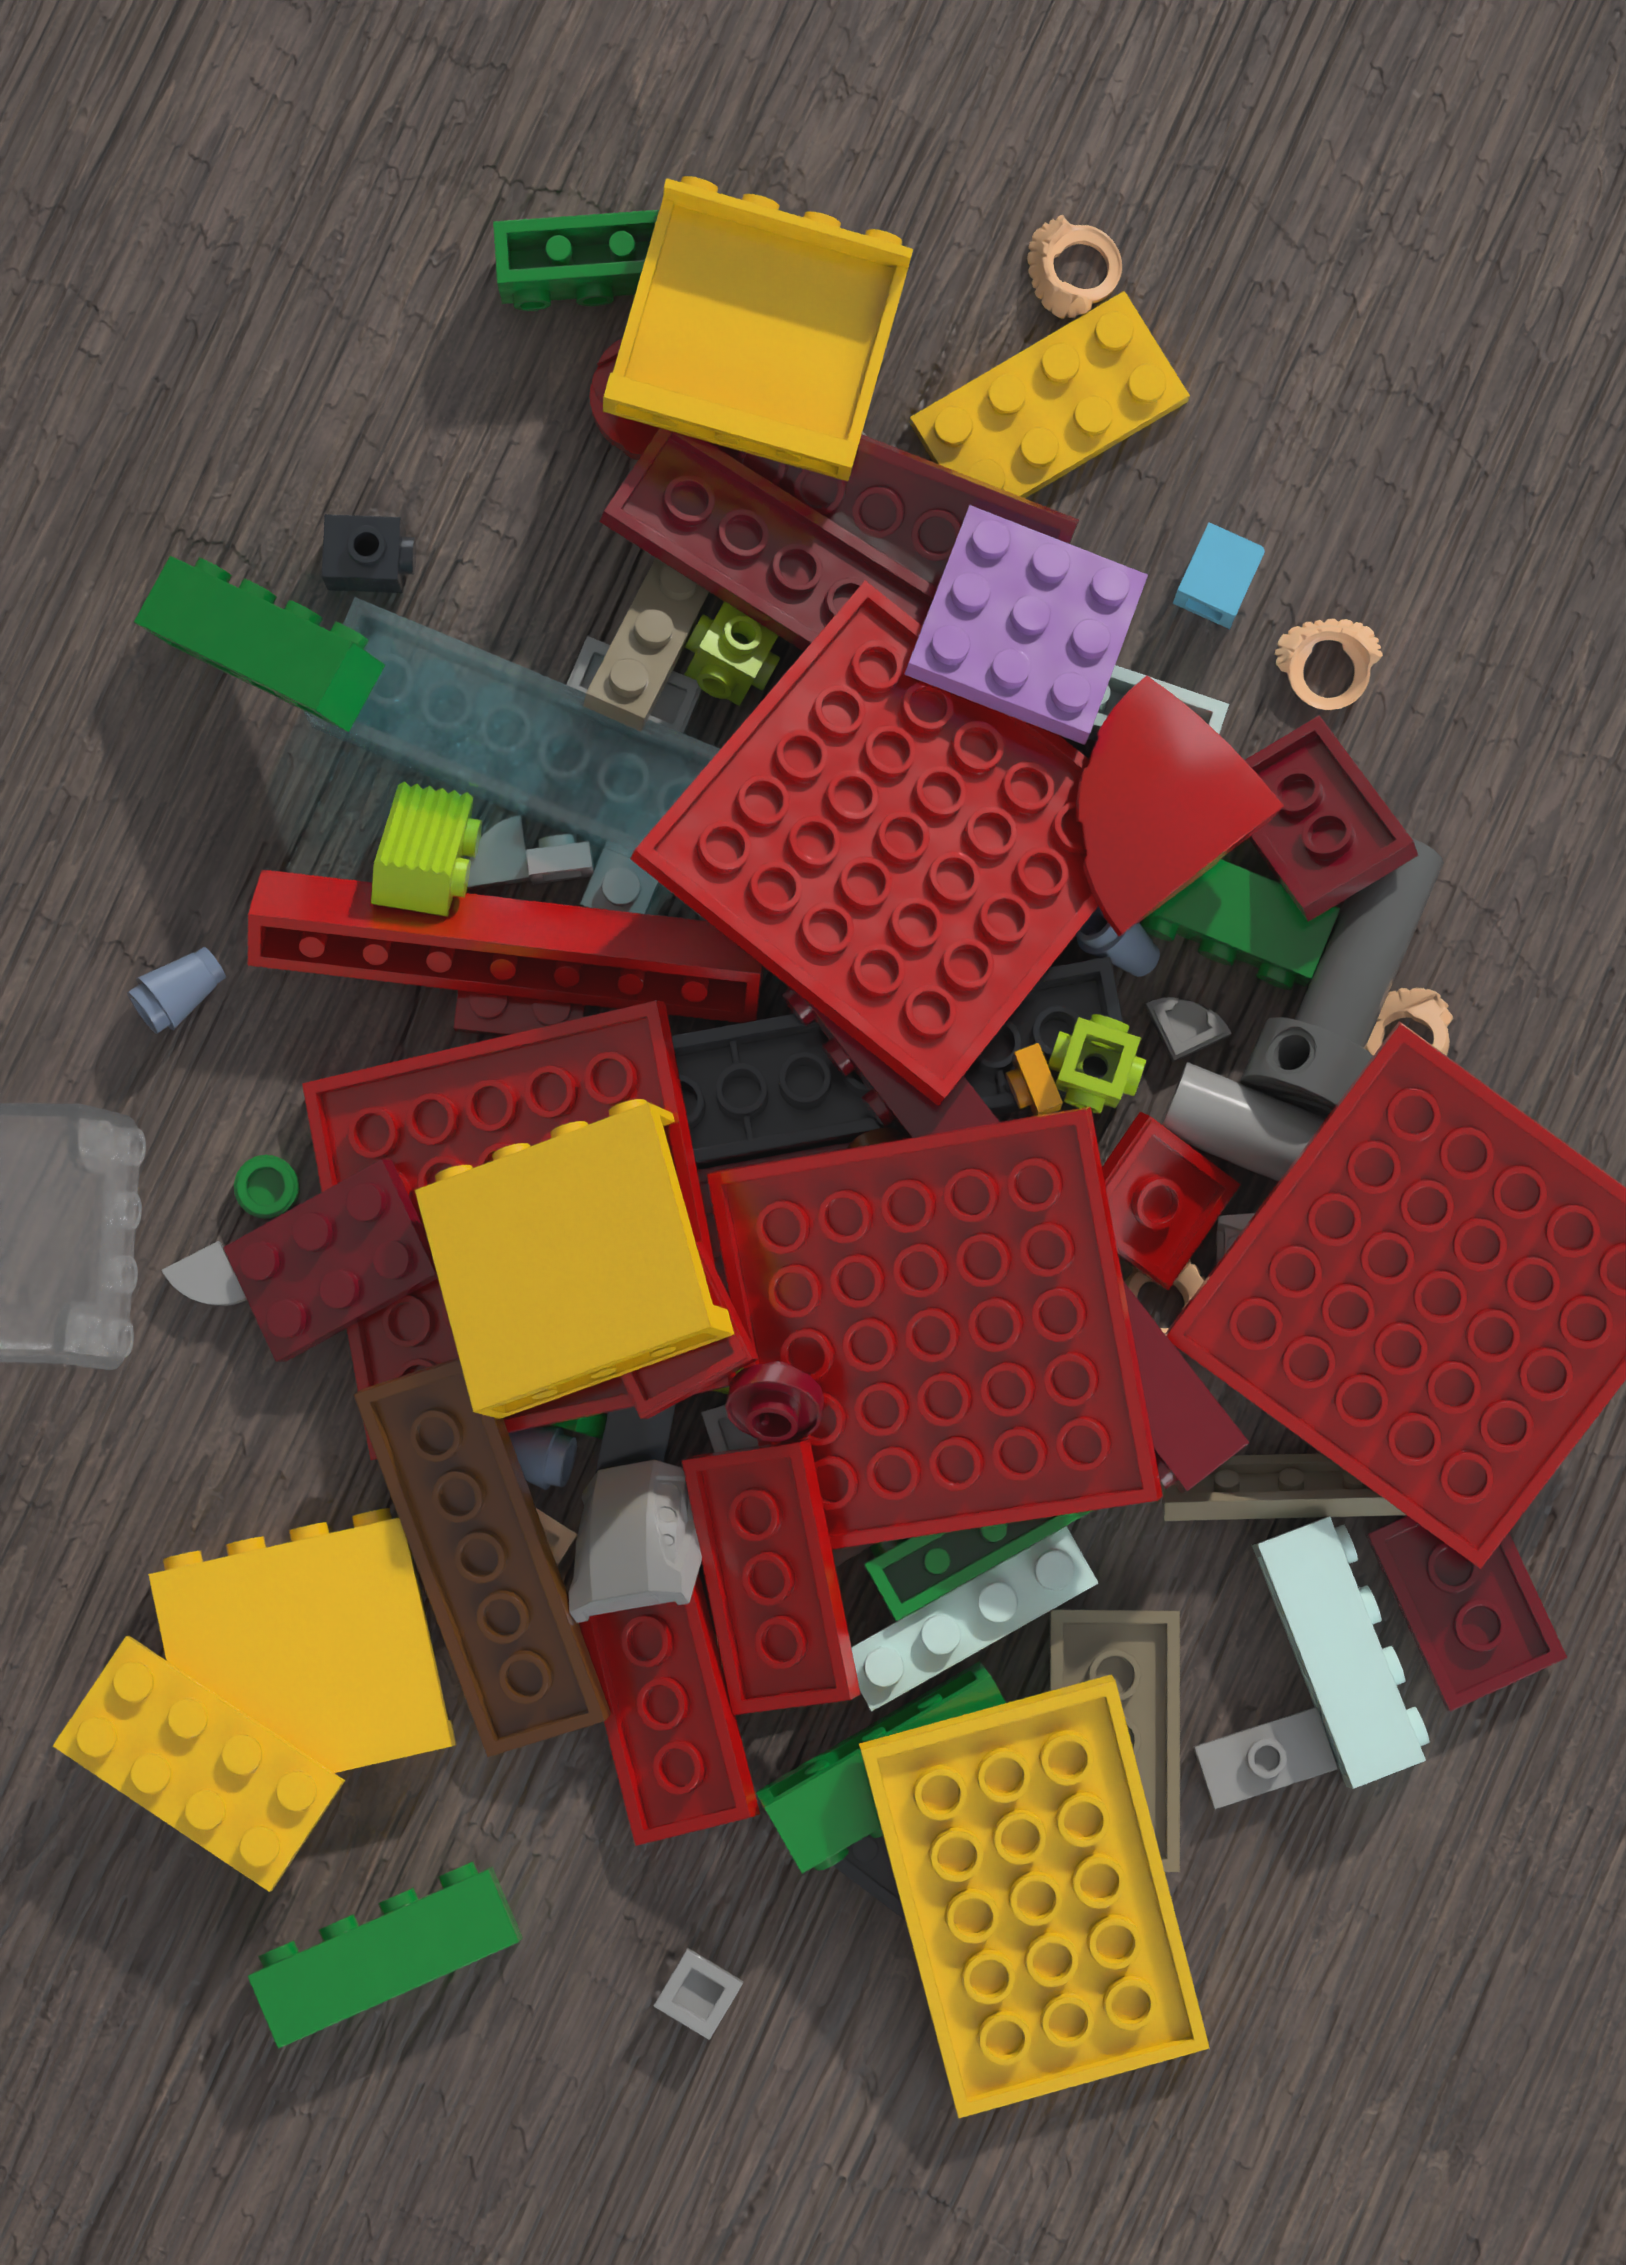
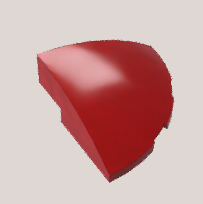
(1161, 803)

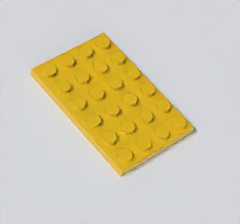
(1034, 1895)

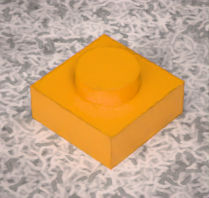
(1032, 1082)

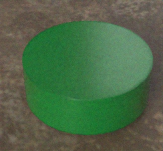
(266, 1187)

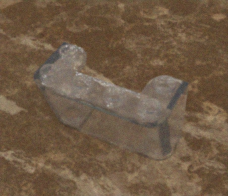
(67, 1234)

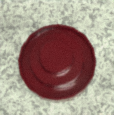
(774, 1402)

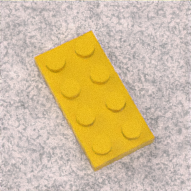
(1054, 402)
(198, 1763)

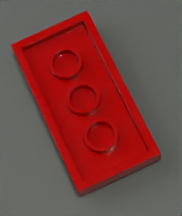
(771, 1577)
(670, 1718)

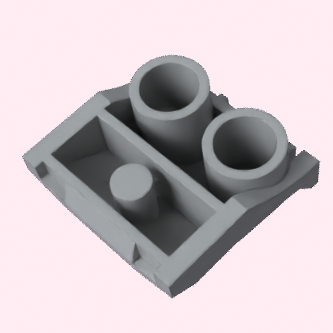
(634, 1541)

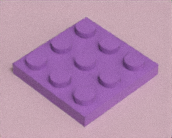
(1026, 625)

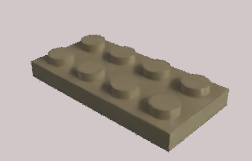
(1144, 1659)

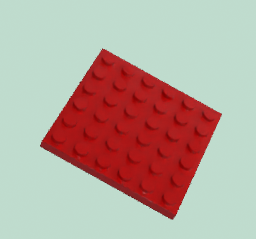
(885, 847)
(461, 1110)
(1427, 1296)
(957, 1322)

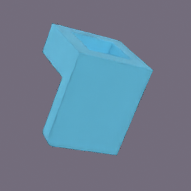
(1219, 575)

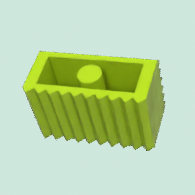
(425, 849)

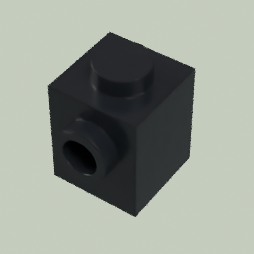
(366, 553)

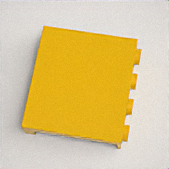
(758, 327)
(568, 1261)
(313, 1639)

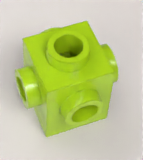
(731, 654)
(1104, 1039)

